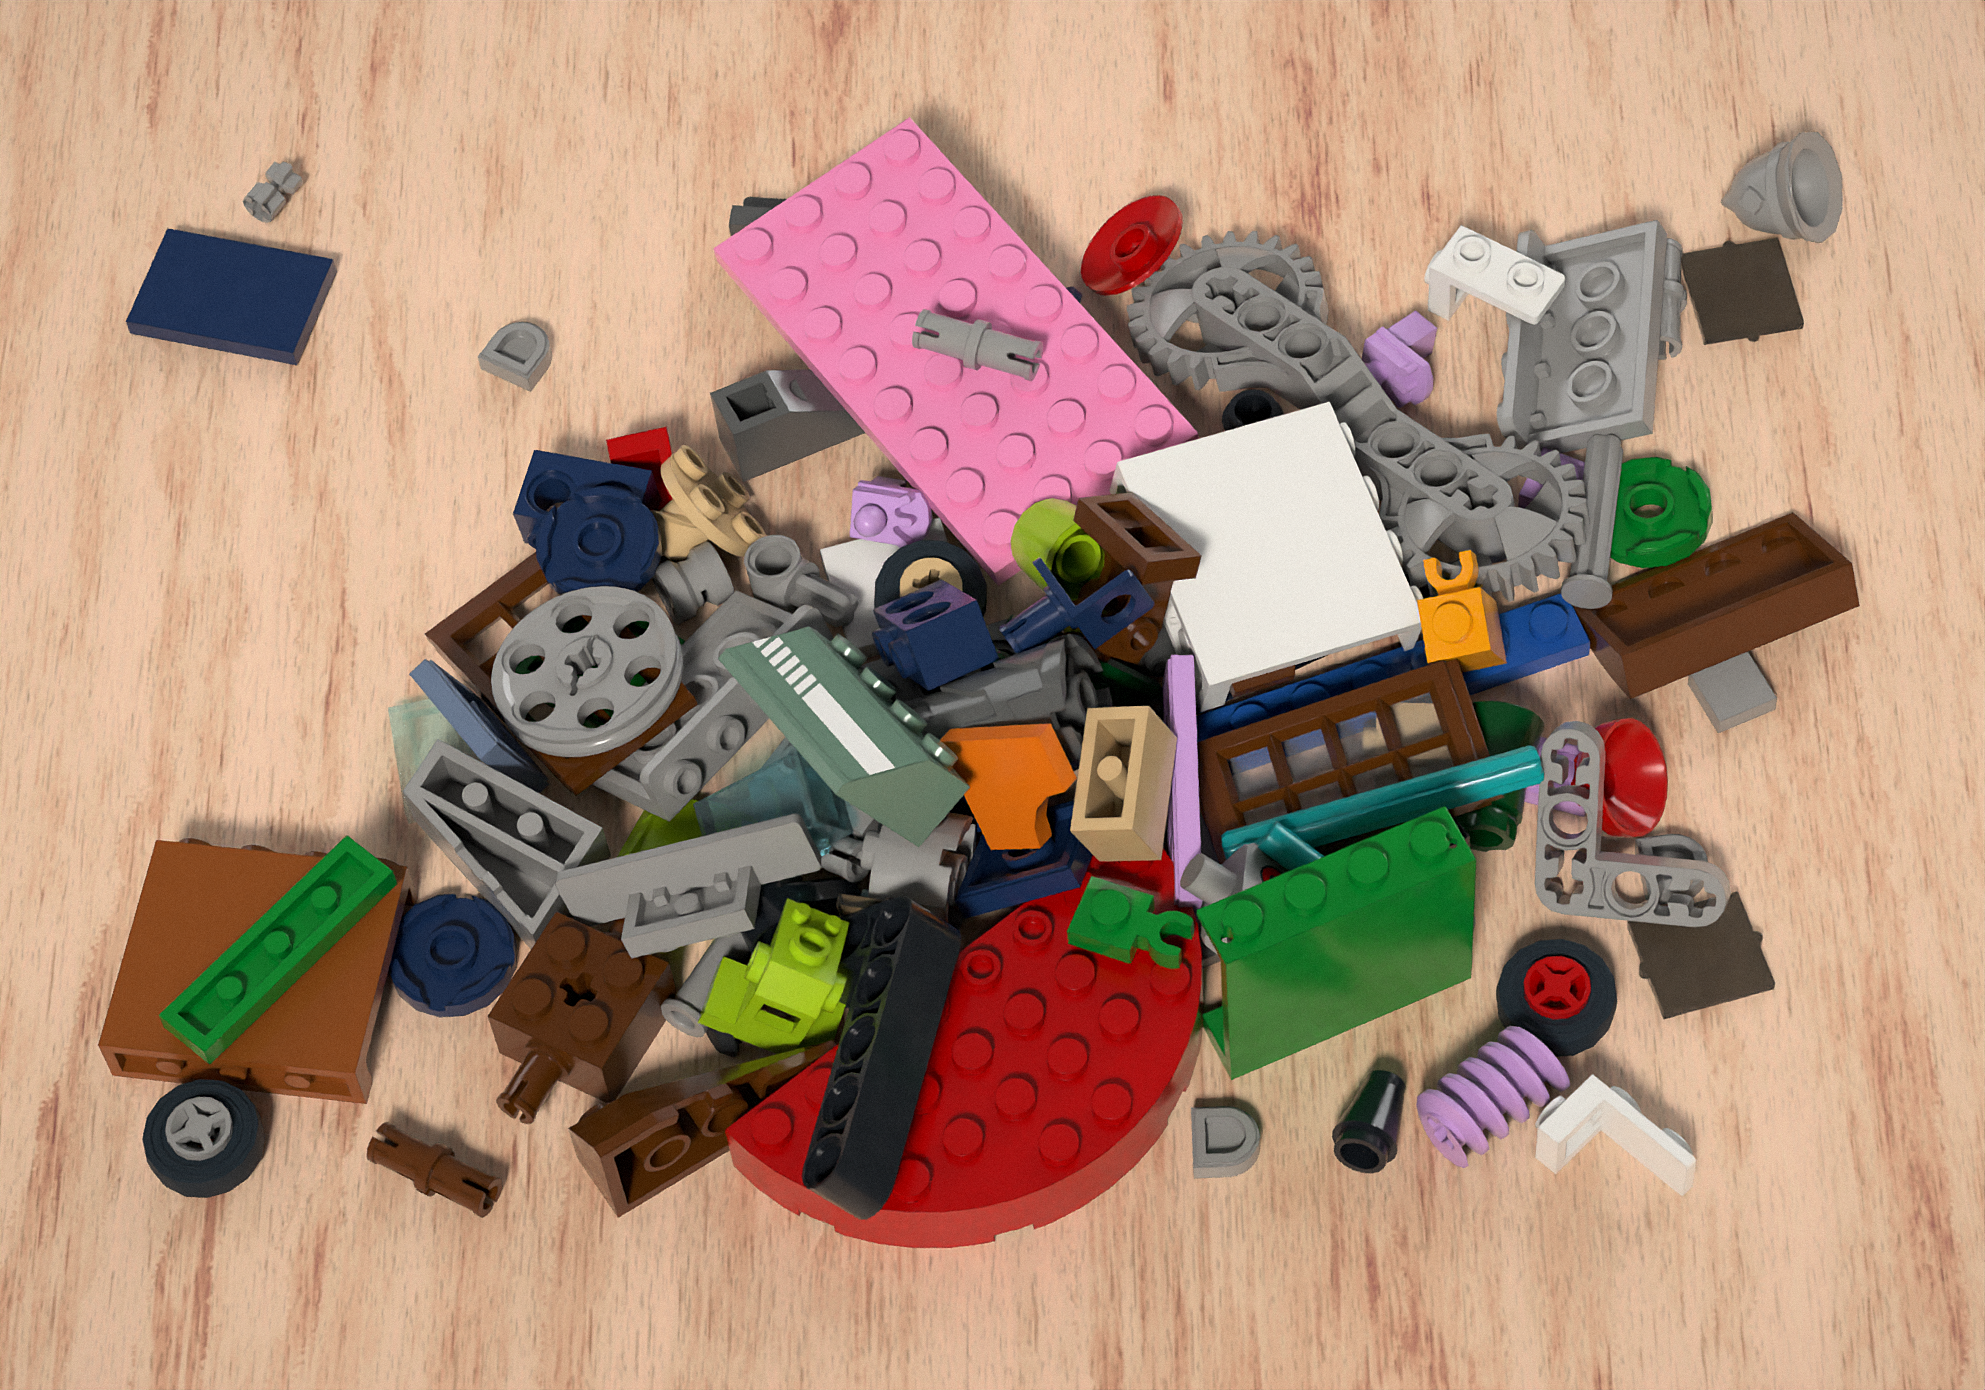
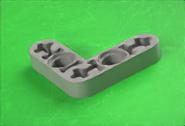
(1599, 868)

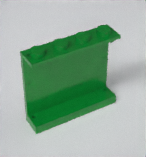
(1341, 941)

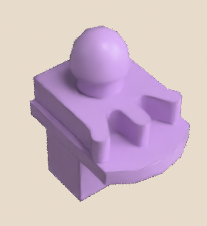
(1397, 359)
(889, 512)

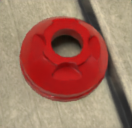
(1632, 778)

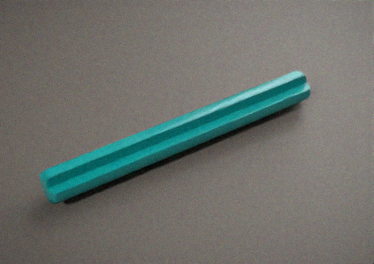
(1400, 800)

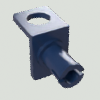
(1057, 612)

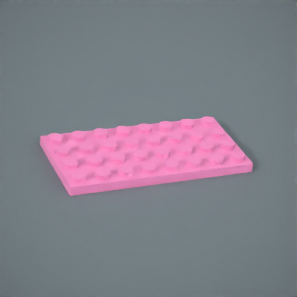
(905, 233)

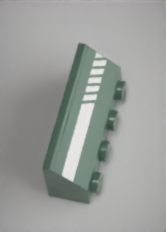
(851, 728)

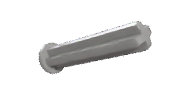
(1588, 576)

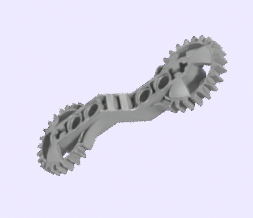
(1425, 482)

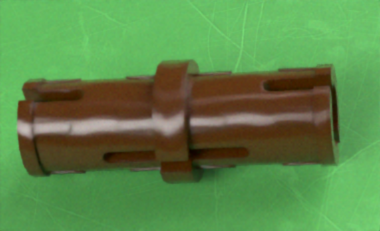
(434, 1169)

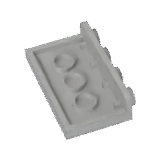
(1595, 348)
(696, 746)

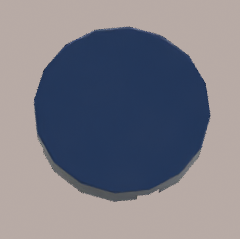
(581, 553)
(452, 955)

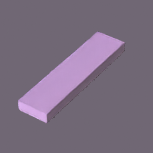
(1183, 806)

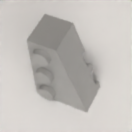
(502, 835)

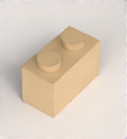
(1123, 784)

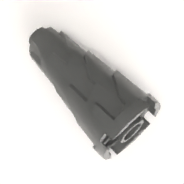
(1023, 689)

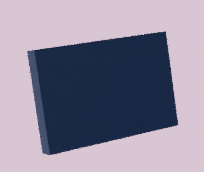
(231, 296)

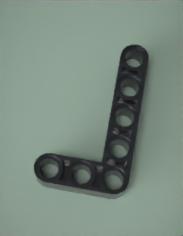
(895, 991)

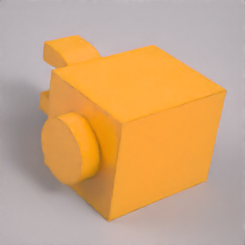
(1461, 619)

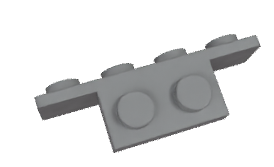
(689, 887)

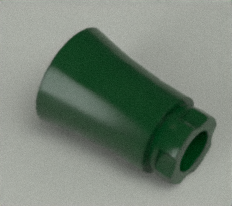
(1503, 729)

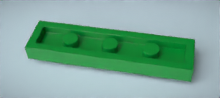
(278, 949)

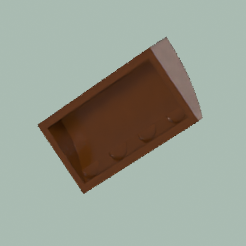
(1718, 604)

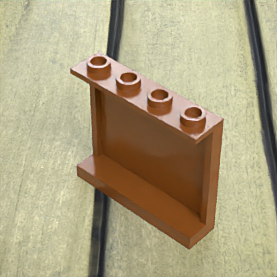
(187, 916)

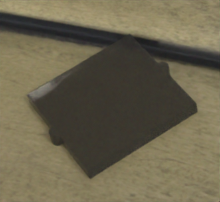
(1741, 291)
(1702, 964)

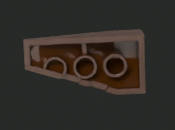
(675, 1127)

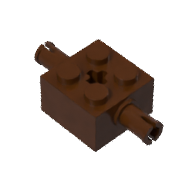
(578, 1015)

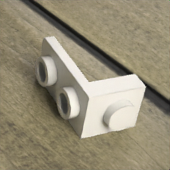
(1491, 273)
(1594, 1107)

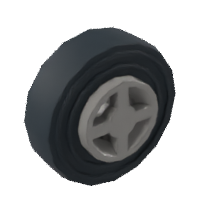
(193, 1116)

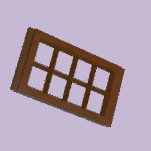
(498, 603)

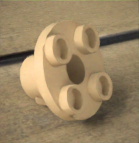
(703, 508)

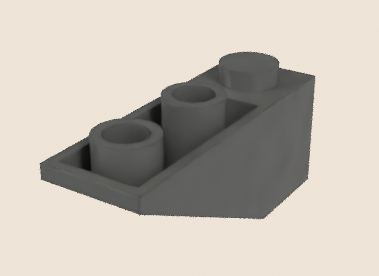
(778, 420)

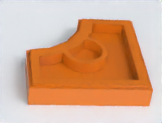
(1010, 780)

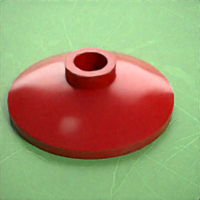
(1131, 245)

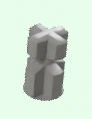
(266, 199)

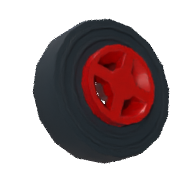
(1557, 973)

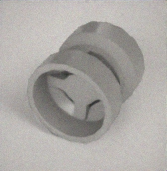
(692, 582)

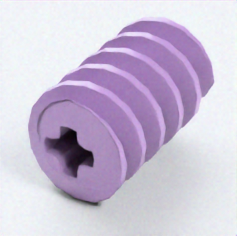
(1486, 1090)

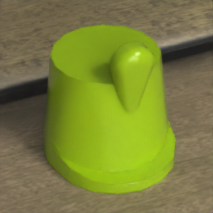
(1064, 547)

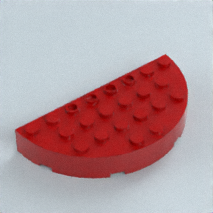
(1036, 1087)

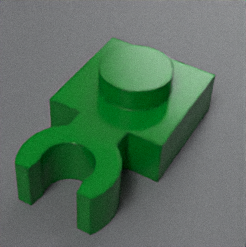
(1121, 920)

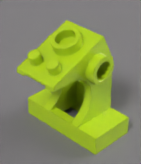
(790, 975)

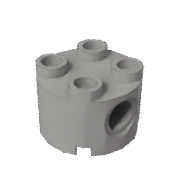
(922, 873)

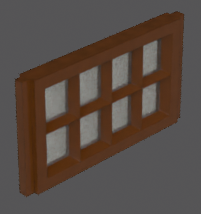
(1341, 750)

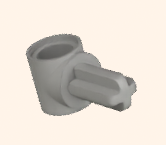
(789, 581)

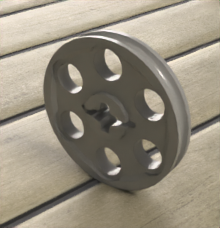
(599, 687)

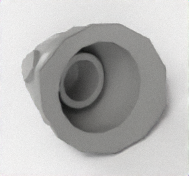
(1790, 190)

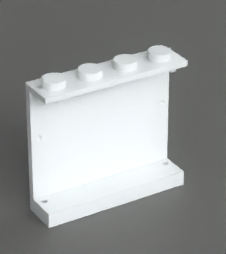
(1285, 547)

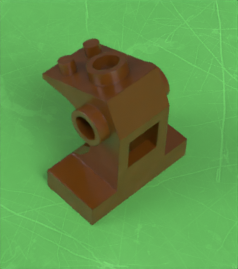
(1137, 542)

